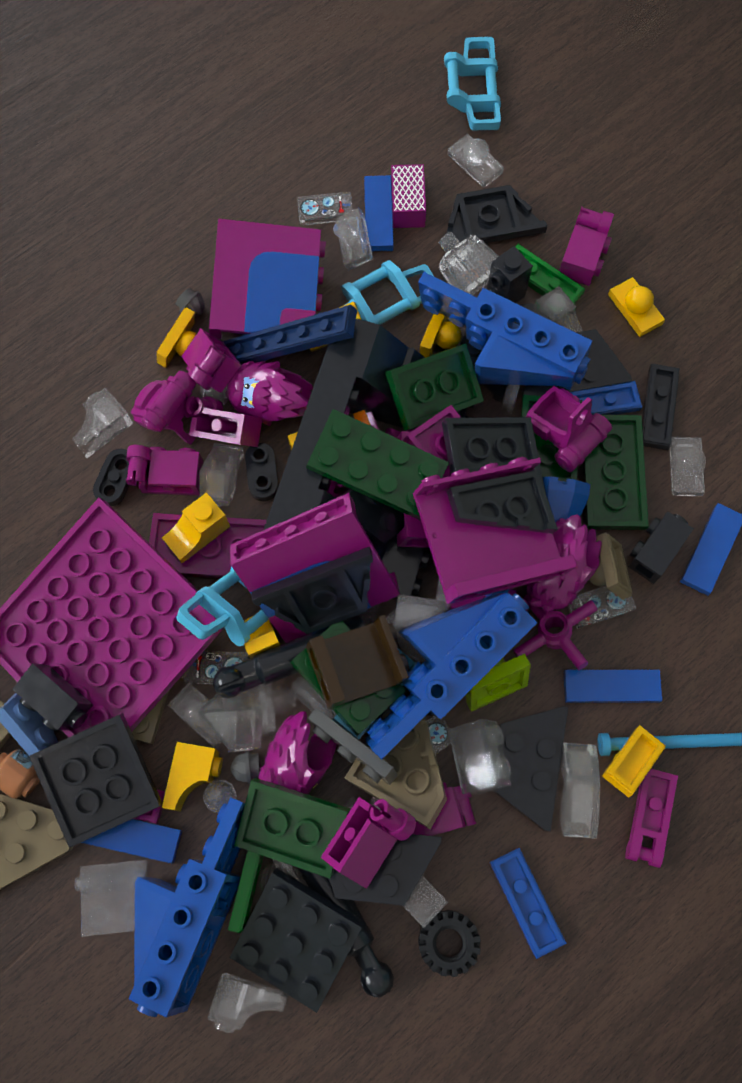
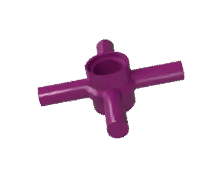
(559, 640)

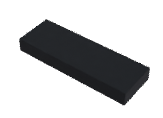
(660, 406)

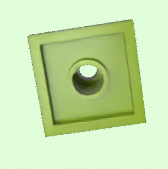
(499, 682)

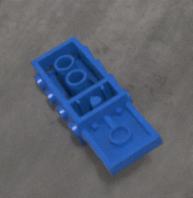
(510, 350)
(457, 654)
(182, 922)

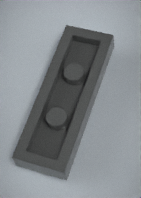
(352, 748)

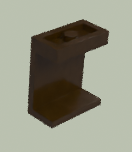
(358, 662)

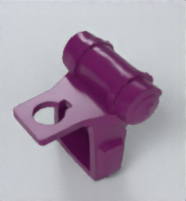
(164, 405)
(568, 425)

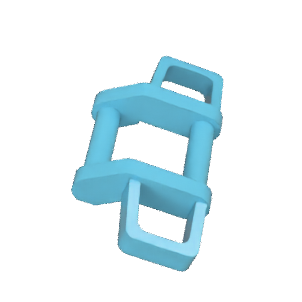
(464, 66)
(396, 276)
(223, 611)

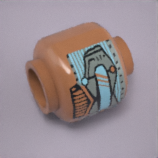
(17, 774)

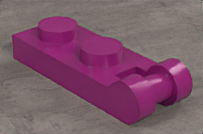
(652, 817)

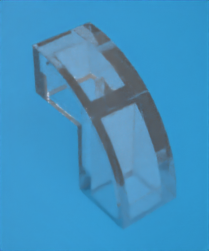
(416, 609)
(581, 790)

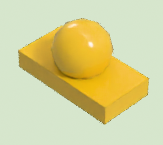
(637, 306)
(440, 333)
(177, 338)
(634, 761)

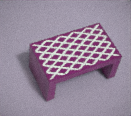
(408, 196)

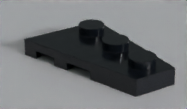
(504, 502)

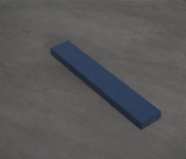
(294, 335)

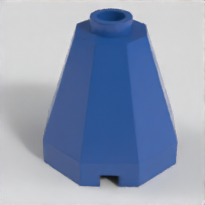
(566, 497)

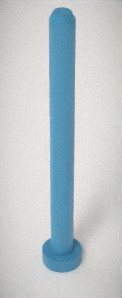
(608, 744)

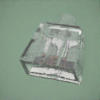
(466, 263)

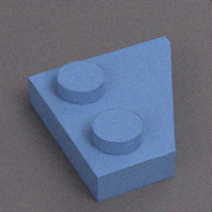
(26, 726)

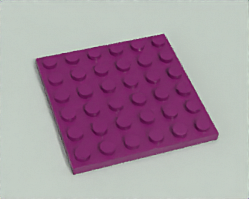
(104, 619)

